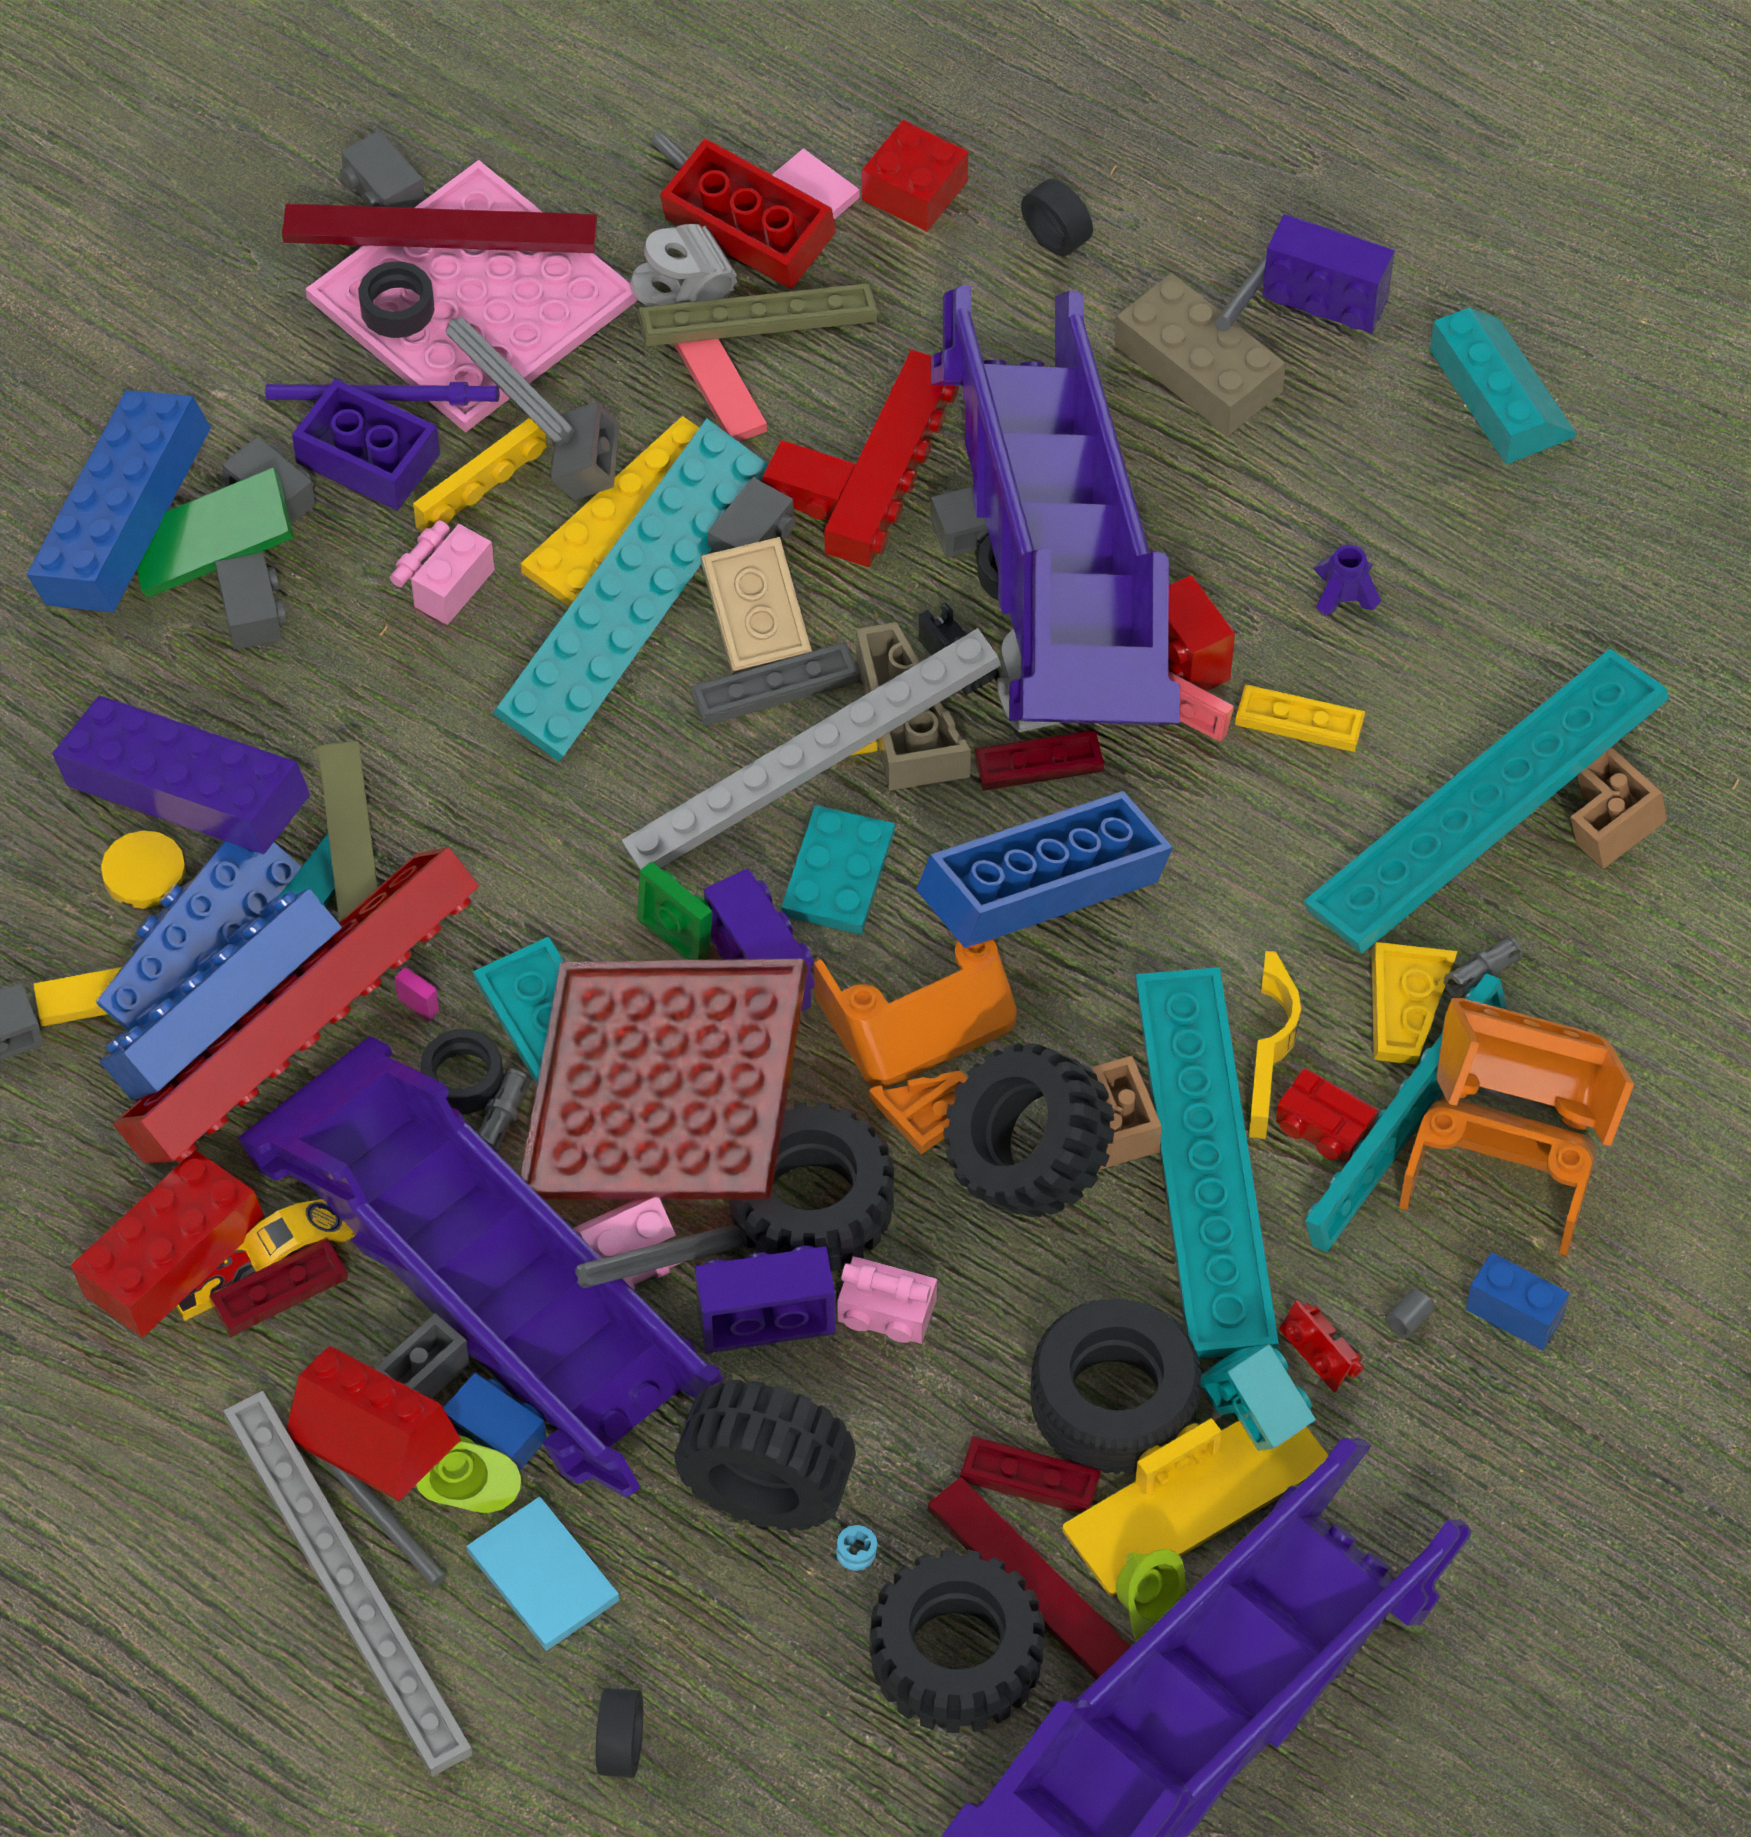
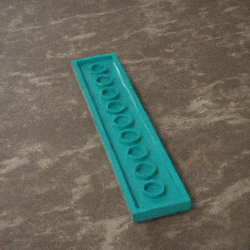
(628, 593)
(1486, 800)
(1205, 1162)

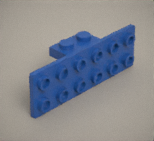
(194, 924)

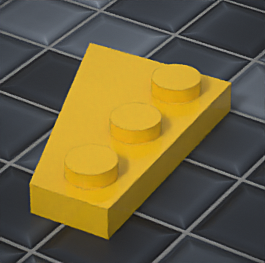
(1405, 997)

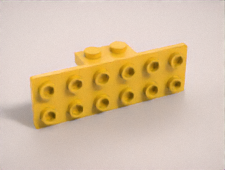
(1189, 1495)

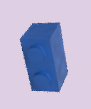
(1517, 1301)
(495, 1420)

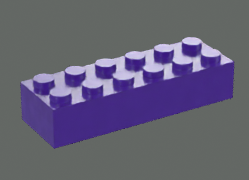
(181, 774)

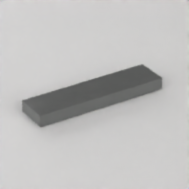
(774, 684)

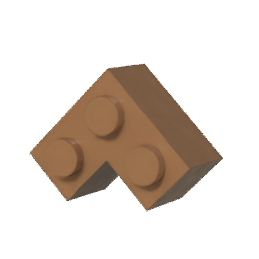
(1619, 810)
(1135, 1118)

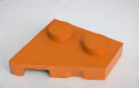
(919, 1107)

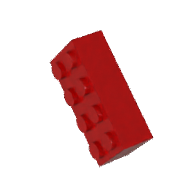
(749, 212)
(168, 1243)

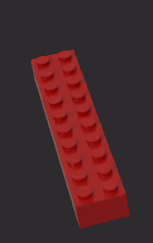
(292, 1013)

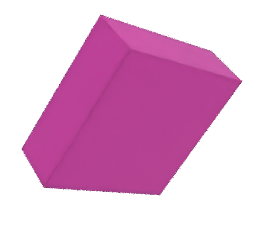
(417, 994)

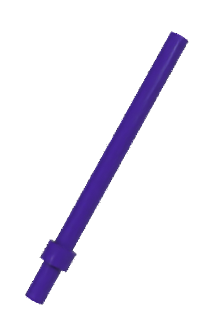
(455, 393)

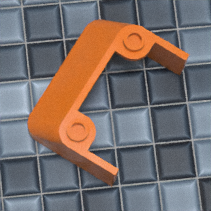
(926, 1026)
(1534, 1062)
(1506, 1136)

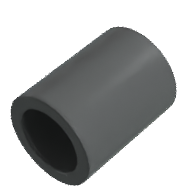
(1410, 1313)

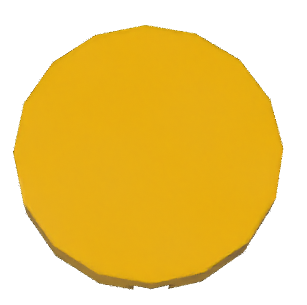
(142, 868)

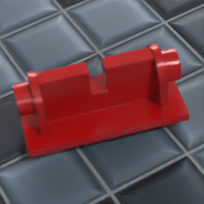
(1311, 1337)

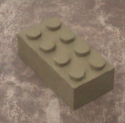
(1213, 371)

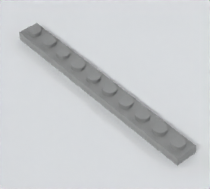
(812, 751)
(348, 1584)

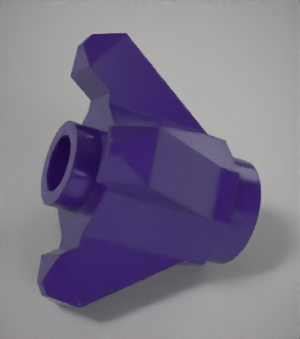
(1346, 580)

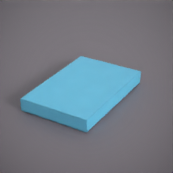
(543, 1573)

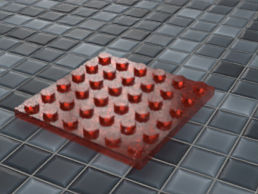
(665, 1079)

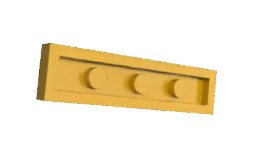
(480, 475)

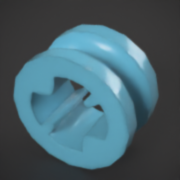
(863, 1558)

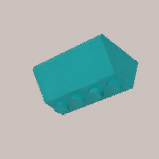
(1498, 384)

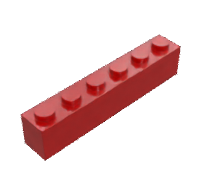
(888, 463)

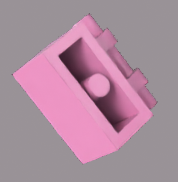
(450, 574)
(627, 1229)
(886, 1300)

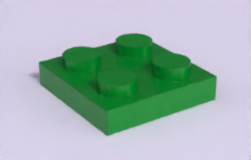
(674, 913)

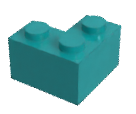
(1260, 1393)

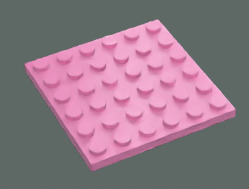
(520, 302)

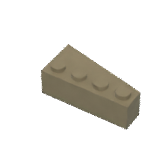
(924, 747)

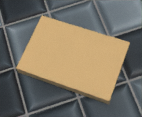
(755, 604)

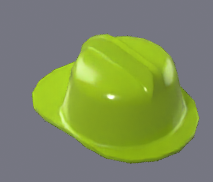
(472, 1479)
(1150, 1587)

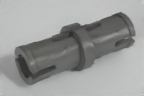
(1489, 961)
(503, 1108)

